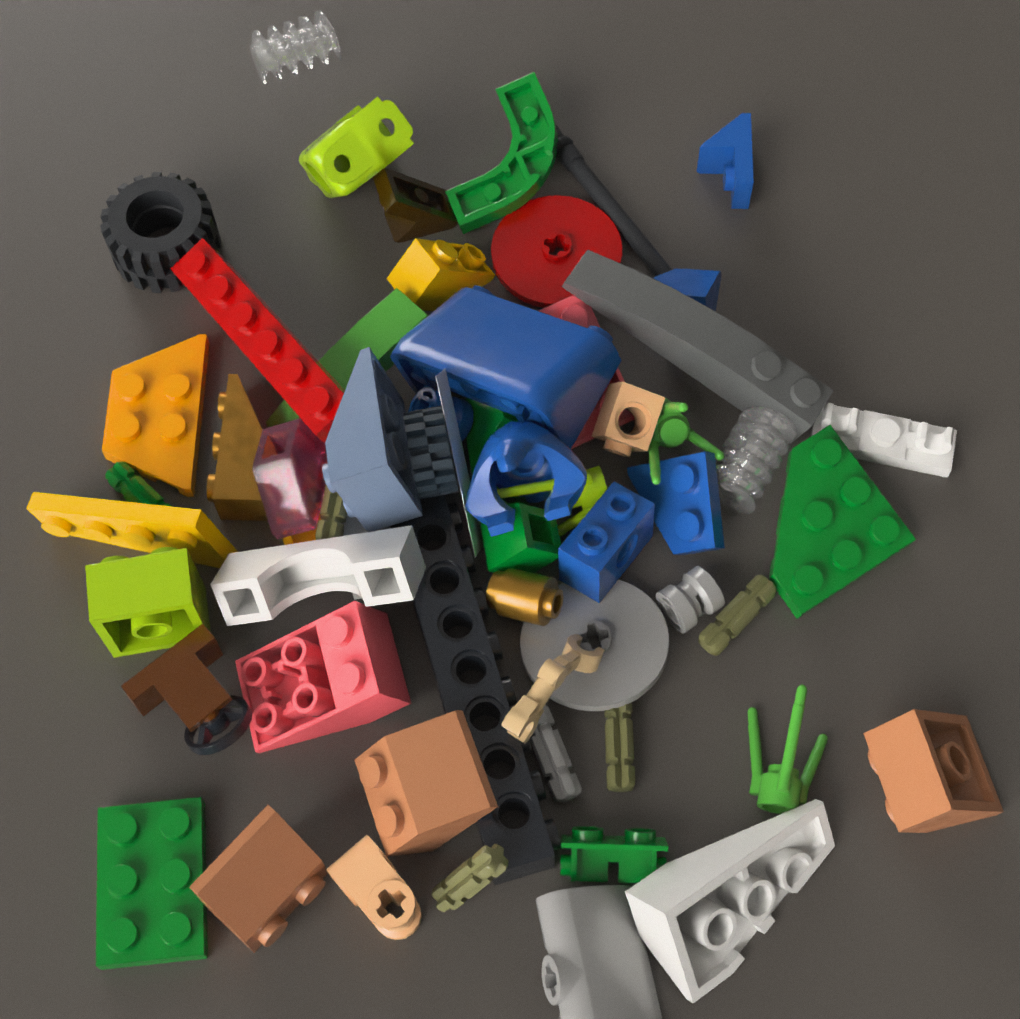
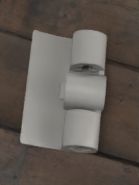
(595, 955)

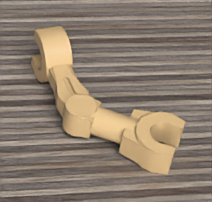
(525, 715)

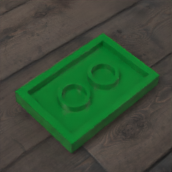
(143, 882)

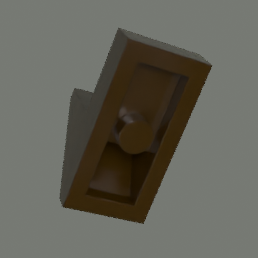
(413, 206)

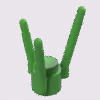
(672, 431)
(780, 787)

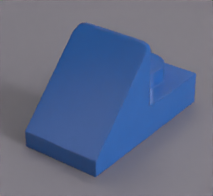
(731, 155)

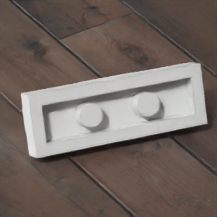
(891, 439)

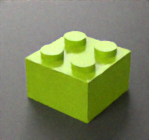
(145, 600)

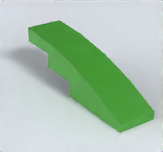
(378, 330)

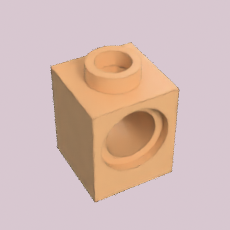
(646, 411)

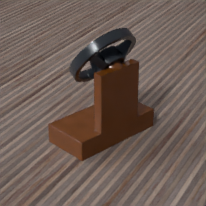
(192, 692)

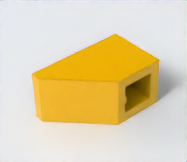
(437, 270)

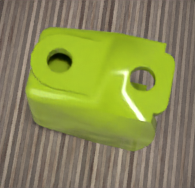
(356, 148)

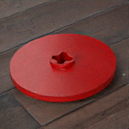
(531, 232)

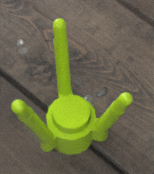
(592, 491)

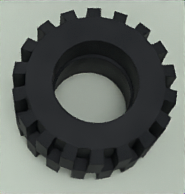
(150, 206)

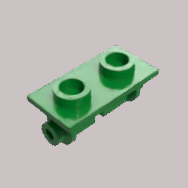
(592, 852)

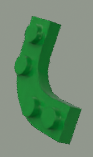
(524, 166)

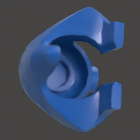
(519, 456)

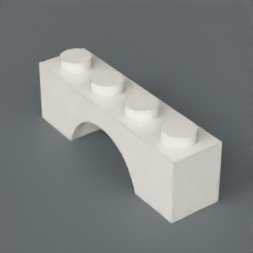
(265, 581)

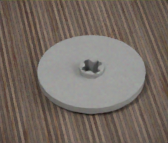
(629, 632)

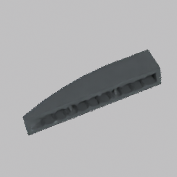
(699, 341)

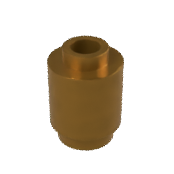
(524, 596)

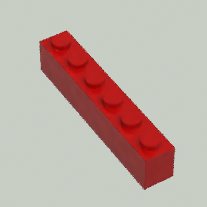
(261, 336)

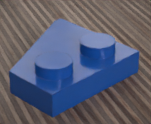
(684, 502)

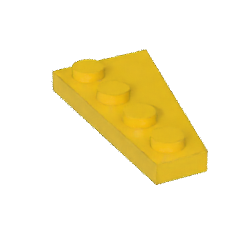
(132, 525)

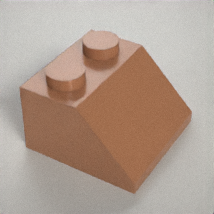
(931, 771)
(425, 784)
(261, 880)

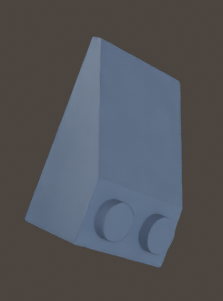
(370, 450)

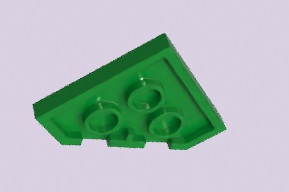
(830, 524)

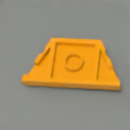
(158, 413)

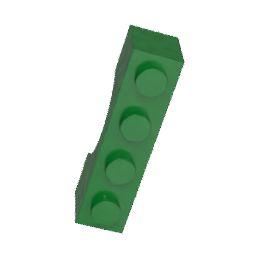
(534, 539)

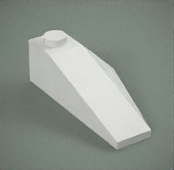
(715, 899)

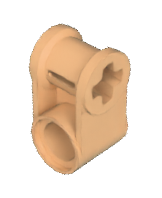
(372, 884)

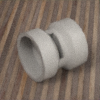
(690, 599)

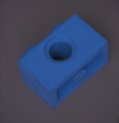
(606, 541)

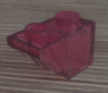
(290, 477)

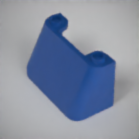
(511, 360)

